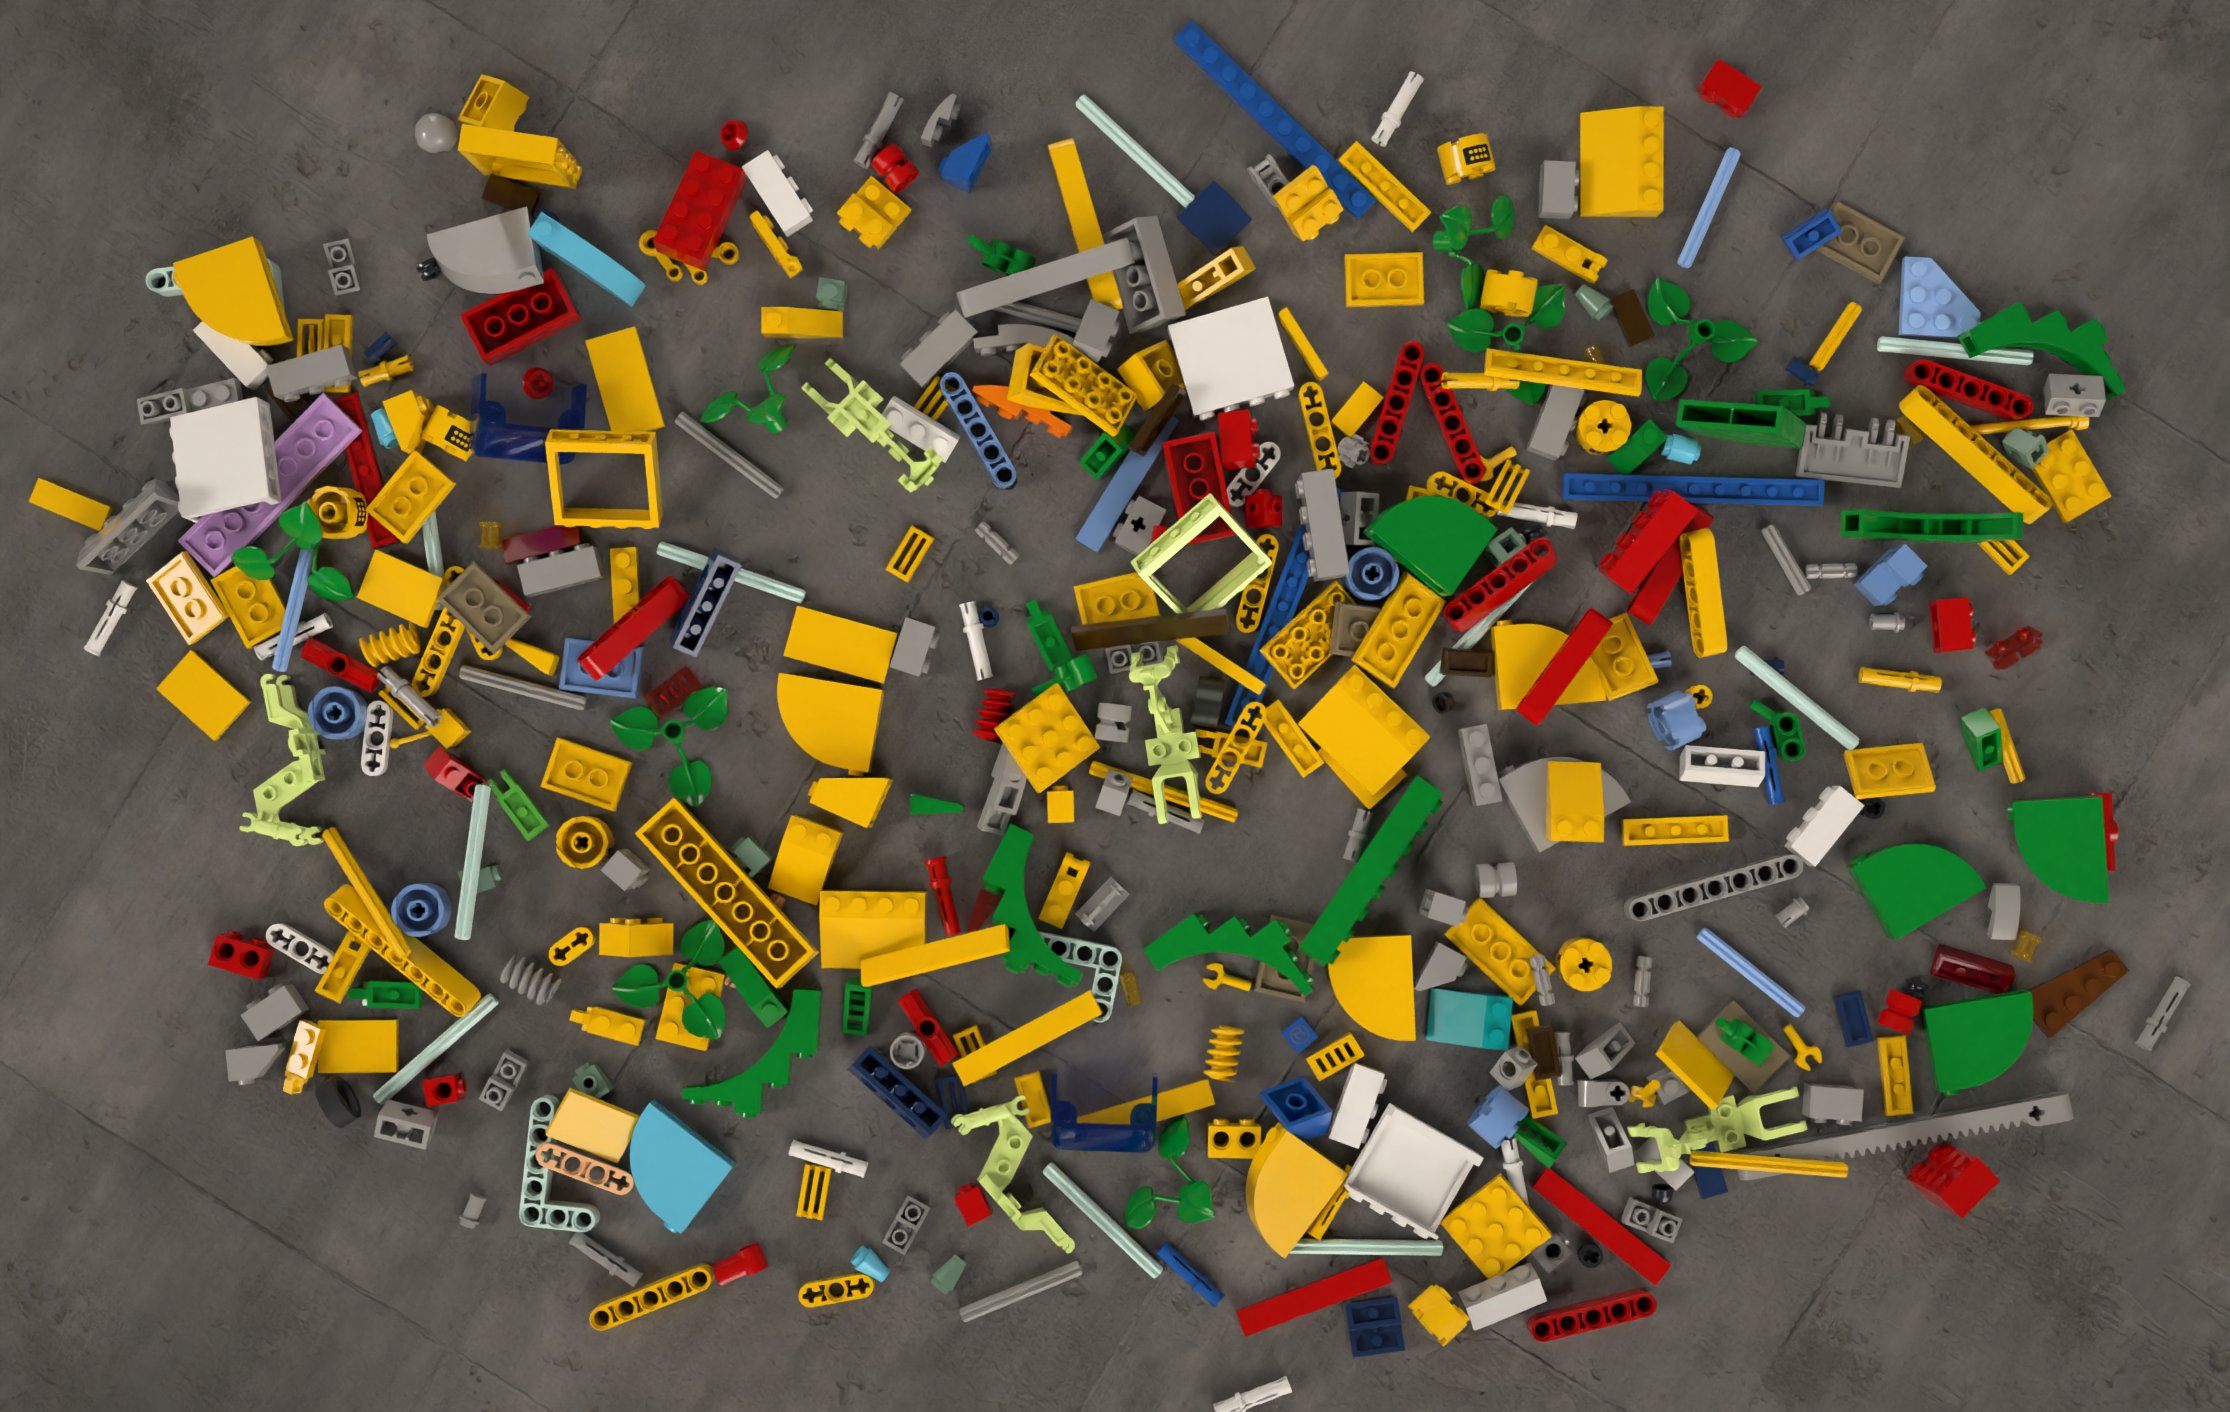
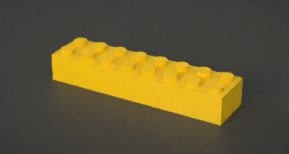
(727, 893)

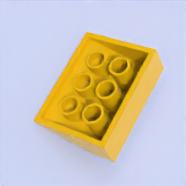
(1622, 162)
(1363, 730)
(869, 924)

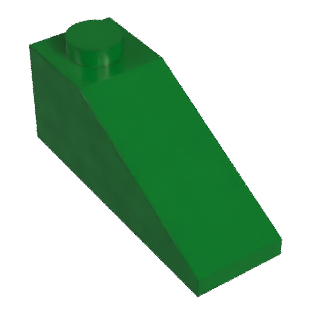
(754, 987)

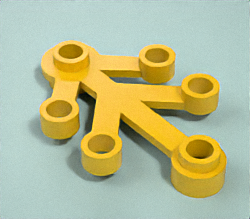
(719, 252)

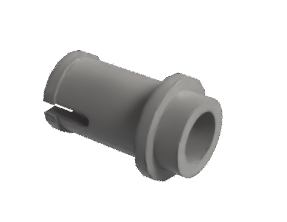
(1887, 622)
(1792, 912)
(472, 1211)

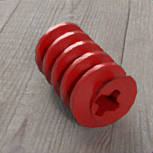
(993, 713)

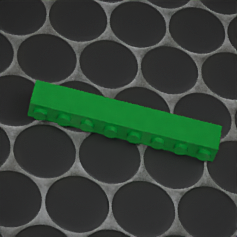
(1370, 871)

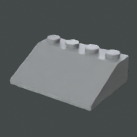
(129, 529)

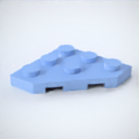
(1932, 302)

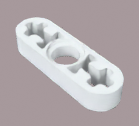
(1241, 475)
(367, 744)
(289, 932)

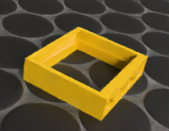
(519, 156)
(605, 442)

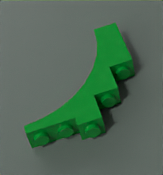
(2051, 334)
(1927, 528)
(1266, 945)
(1027, 947)
(747, 1089)

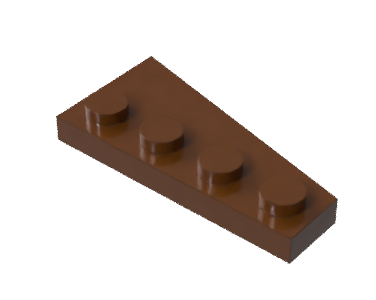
(2074, 990)

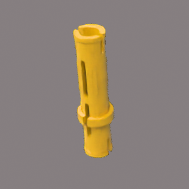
(1477, 380)
(1910, 681)
(1329, 1211)

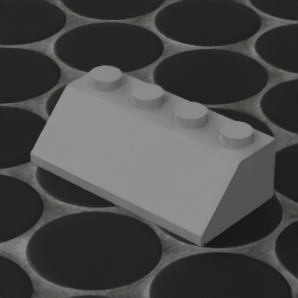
(1148, 285)

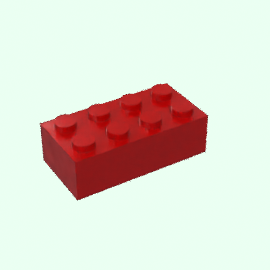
(700, 210)
(520, 318)
(1194, 473)
(1647, 539)
(1952, 1179)

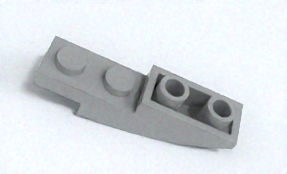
(1014, 337)
(162, 406)
(1003, 795)

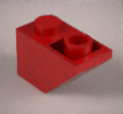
(453, 773)

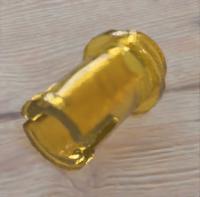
(1598, 358)
(1907, 427)
(1130, 988)

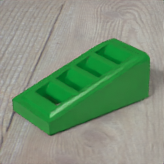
(927, 805)
(851, 986)
(1540, 1151)

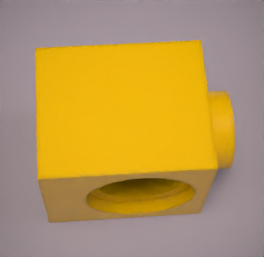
(449, 730)
(1060, 805)

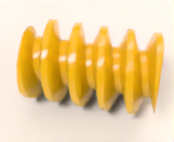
(392, 646)
(1223, 1053)

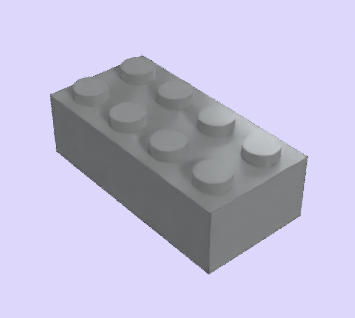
(1323, 525)

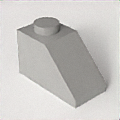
(1440, 967)
(1605, 1051)
(252, 1061)
(1670, 1085)
(1611, 1139)

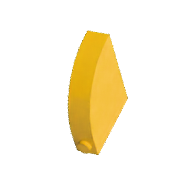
(235, 293)
(1524, 653)
(831, 720)
(1376, 984)
(1288, 1188)

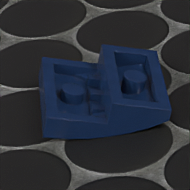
(1214, 218)
(1375, 1327)

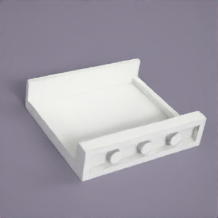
(1231, 358)
(224, 458)
(1410, 1171)

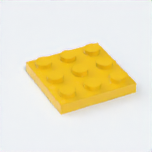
(1047, 738)
(1496, 1227)

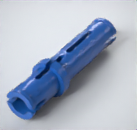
(1775, 795)
(1190, 1274)

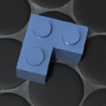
(1894, 569)

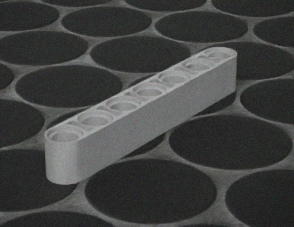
(1045, 277)
(1725, 883)

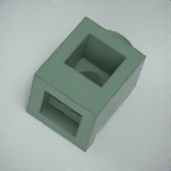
(831, 294)
(2025, 447)
(1508, 540)
(751, 855)
(488, 877)
(602, 1084)

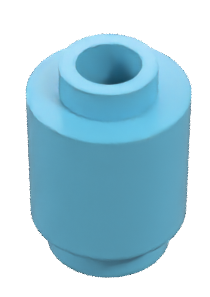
(1680, 449)

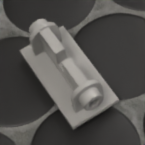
(1102, 904)

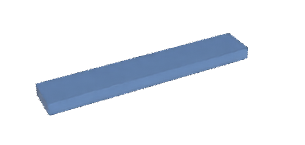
(1120, 492)

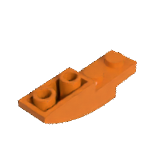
(997, 397)

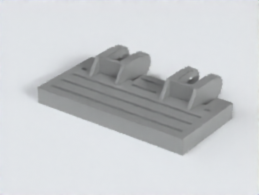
(1855, 457)

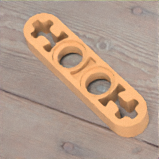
(584, 1168)

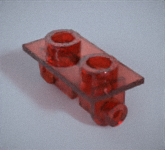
(2025, 640)

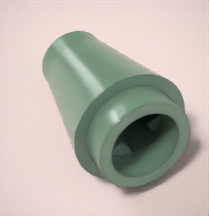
(1594, 303)
(948, 1274)

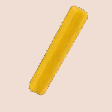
(1835, 336)
(2009, 754)

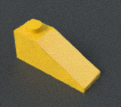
(1215, 276)
(801, 323)

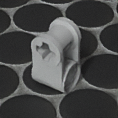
(1268, 177)
(1596, 1092)

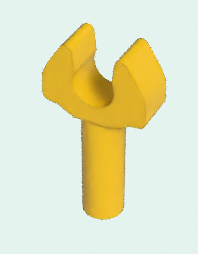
(1490, 464)
(1224, 978)
(1802, 1049)
(1645, 1094)

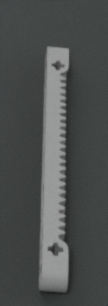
(2049, 1109)

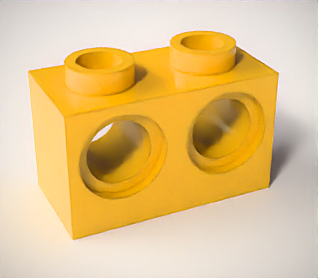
(1233, 1147)

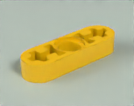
(1449, 480)
(857, 1293)

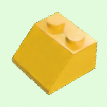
(494, 104)
(1151, 373)
(408, 417)

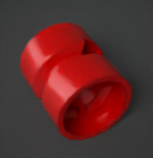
(895, 168)
(1899, 1012)

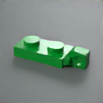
(1799, 402)
(1047, 637)
(388, 994)

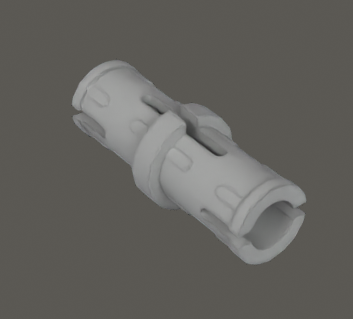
(1358, 835)
(1565, 1057)

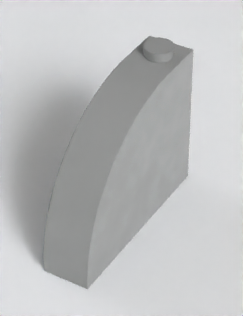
(490, 253)
(1527, 794)

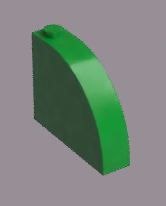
(1742, 423)
(1433, 538)
(2064, 844)
(1912, 884)
(1975, 1038)

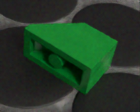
(1637, 447)
(1107, 451)
(1982, 738)

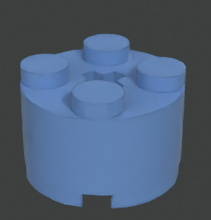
(1383, 565)
(331, 700)
(1675, 719)
(416, 923)
(1497, 1116)

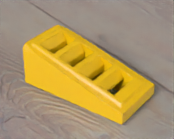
(540, 658)
(1348, 1037)

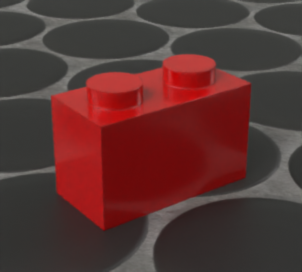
(1728, 89)
(1238, 439)
(1952, 625)

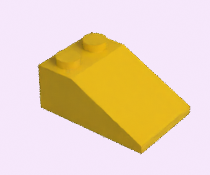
(1028, 391)
(1574, 802)
(804, 859)

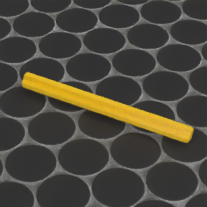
(1171, 794)
(366, 892)
(1768, 1164)

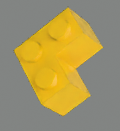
(635, 939)

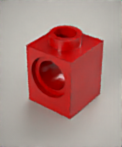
(434, 1094)
(972, 1203)

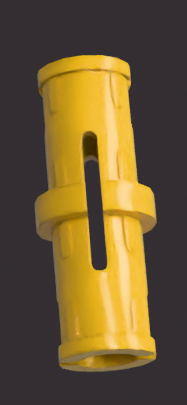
(386, 370)

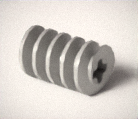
(529, 980)

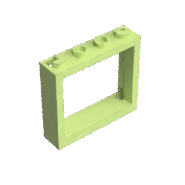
(1182, 533)

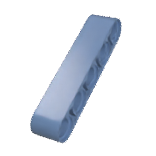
(976, 417)

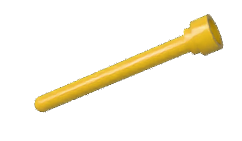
(2075, 422)

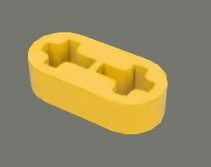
(575, 951)

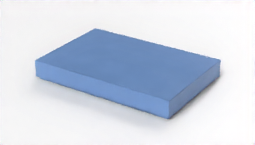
(620, 681)

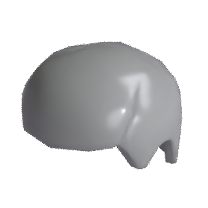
(436, 133)

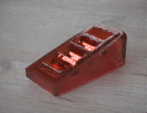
(678, 699)
(982, 908)

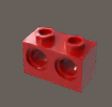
(240, 961)

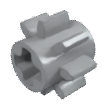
(1353, 451)

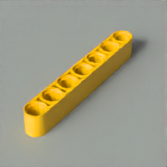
(1082, 216)
(1975, 454)
(422, 964)

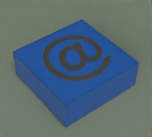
(1299, 1034)

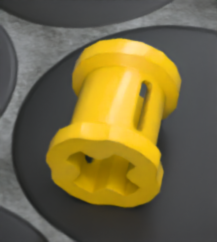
(1703, 691)

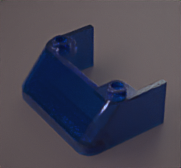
(498, 440)
(1070, 1135)

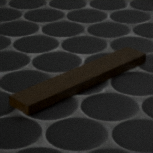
(1150, 629)

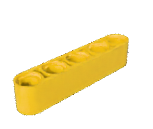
(1703, 592)
(639, 1299)

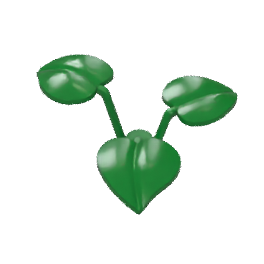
(1457, 226)
(1670, 303)
(1475, 327)
(766, 412)
(306, 532)
(638, 725)
(704, 1016)
(1194, 1198)

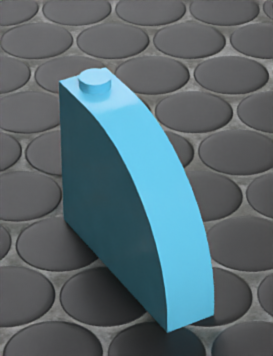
(586, 259)
(674, 1166)

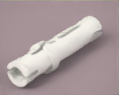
(1392, 118)
(1548, 516)
(111, 616)
(320, 624)
(976, 640)
(840, 1162)
(1513, 1166)
(1254, 1397)

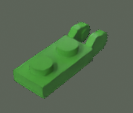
(519, 806)

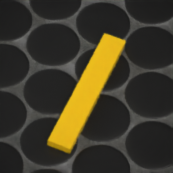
(1563, 372)
(935, 955)
(1027, 1038)
(1169, 1104)

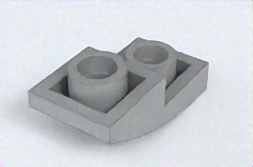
(944, 114)
(343, 266)
(1120, 656)
(2005, 909)
(504, 1080)
(1675, 1178)
(1651, 1220)
(906, 1225)

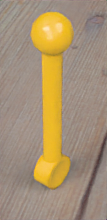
(394, 743)

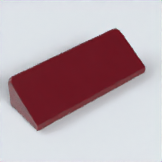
(540, 543)
(1972, 969)

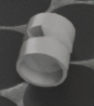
(1113, 722)
(1496, 879)
(907, 1050)

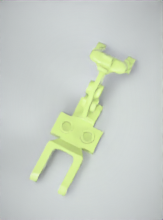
(859, 412)
(1172, 746)
(294, 778)
(1722, 1124)
(1004, 1162)

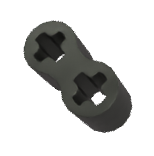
(1207, 701)

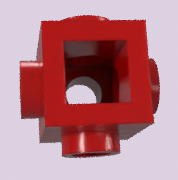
(1263, 509)

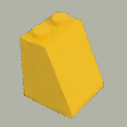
(851, 798)

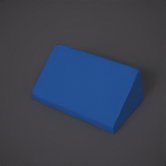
(1811, 234)

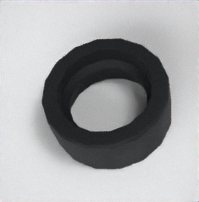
(338, 1101)

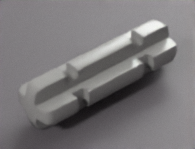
(997, 542)
(1847, 570)
(1542, 980)
(1642, 981)

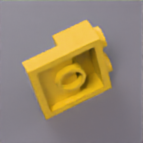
(1308, 204)
(873, 213)

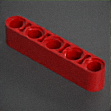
(1980, 390)
(1399, 391)
(1451, 437)
(1664, 574)
(1494, 596)
(633, 627)
(1564, 666)
(1604, 1316)

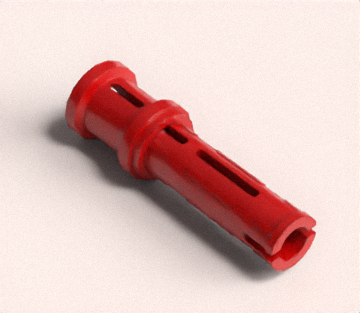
(941, 884)

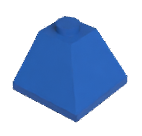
(966, 163)
(1299, 1108)

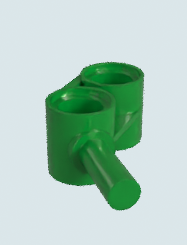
(1000, 258)
(1070, 675)
(1792, 735)
(1742, 1039)

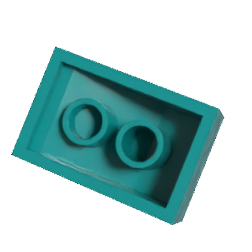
(1469, 1018)

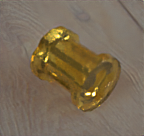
(490, 535)
(2026, 946)

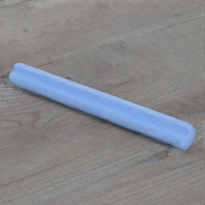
(1709, 207)
(293, 611)
(1751, 972)

